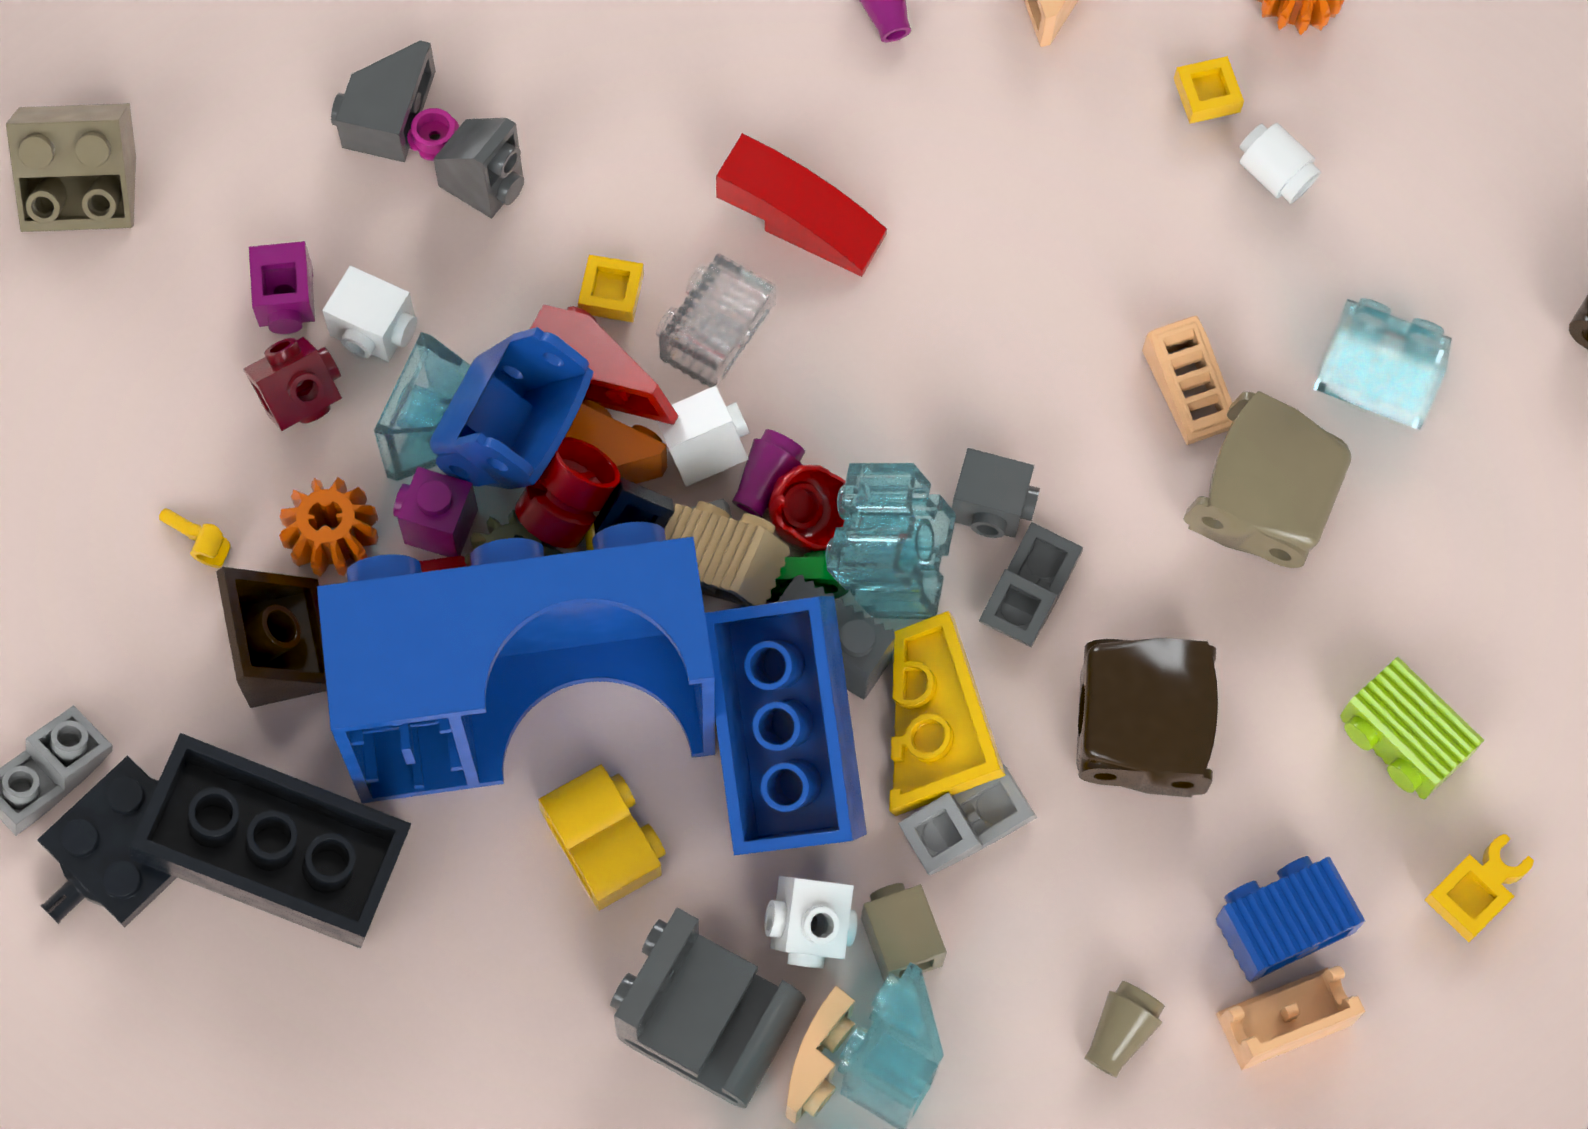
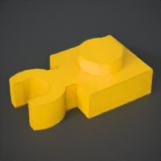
(1475, 892)

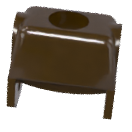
(1148, 715)

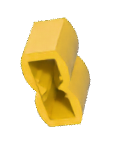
(602, 836)

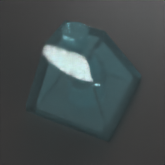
(417, 407)

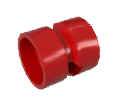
(567, 494)

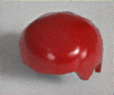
(806, 507)

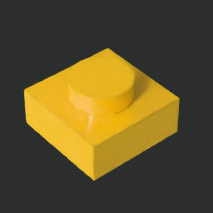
(1208, 89)
(611, 288)

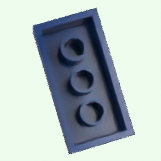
(785, 726)

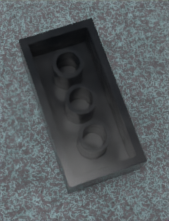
(269, 840)

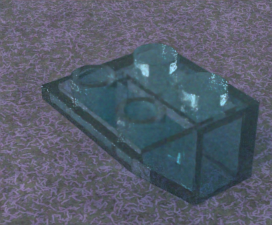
(1384, 362)
(898, 1056)

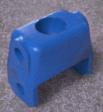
(512, 411)

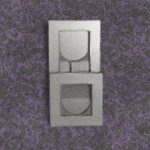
(966, 822)

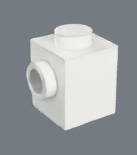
(370, 315)
(705, 436)

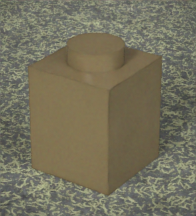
(902, 930)

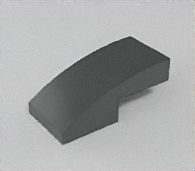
(1031, 584)

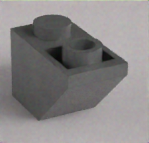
(482, 164)

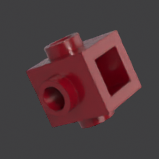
(295, 382)

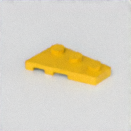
(939, 718)

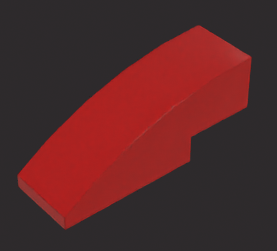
(799, 205)

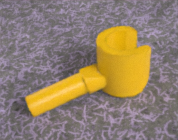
(209, 544)

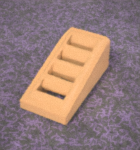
(1192, 335)

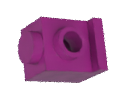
(282, 286)

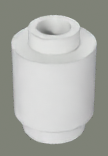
(1278, 162)

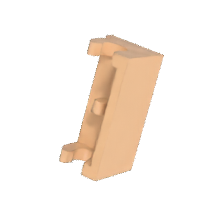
(1289, 1017)

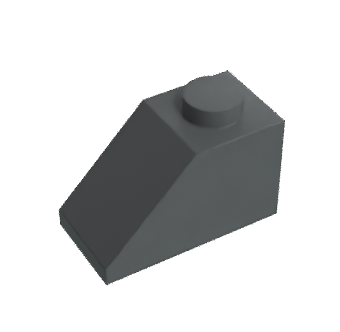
(383, 102)

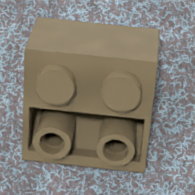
(73, 166)

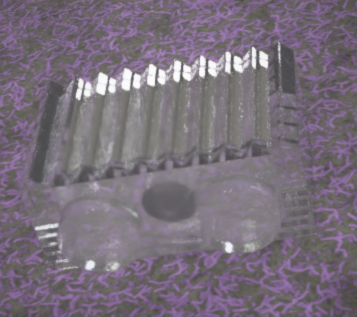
(715, 320)

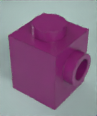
(436, 512)

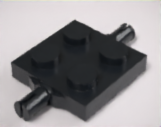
(95, 848)

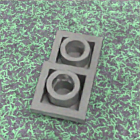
(49, 768)

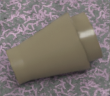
(1124, 1027)

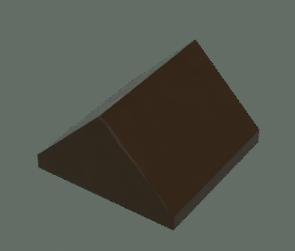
(273, 634)

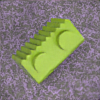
(1409, 729)

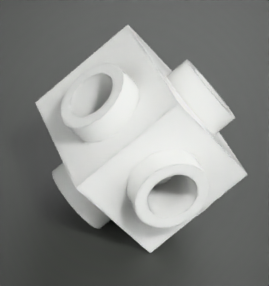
(811, 920)

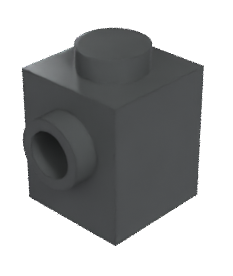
(994, 494)

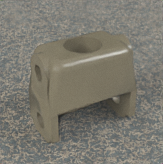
(1271, 482)

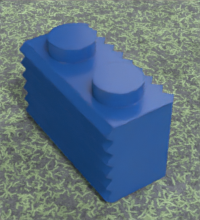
(1288, 917)

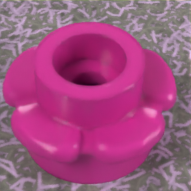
(428, 123)

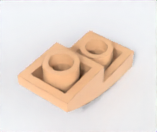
(812, 1070)

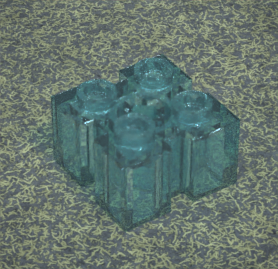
(891, 540)

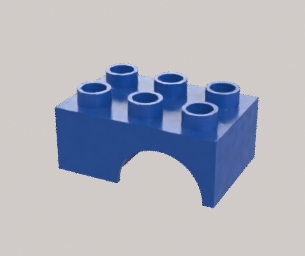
(450, 661)

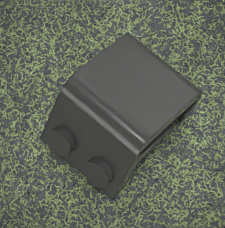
(704, 1011)

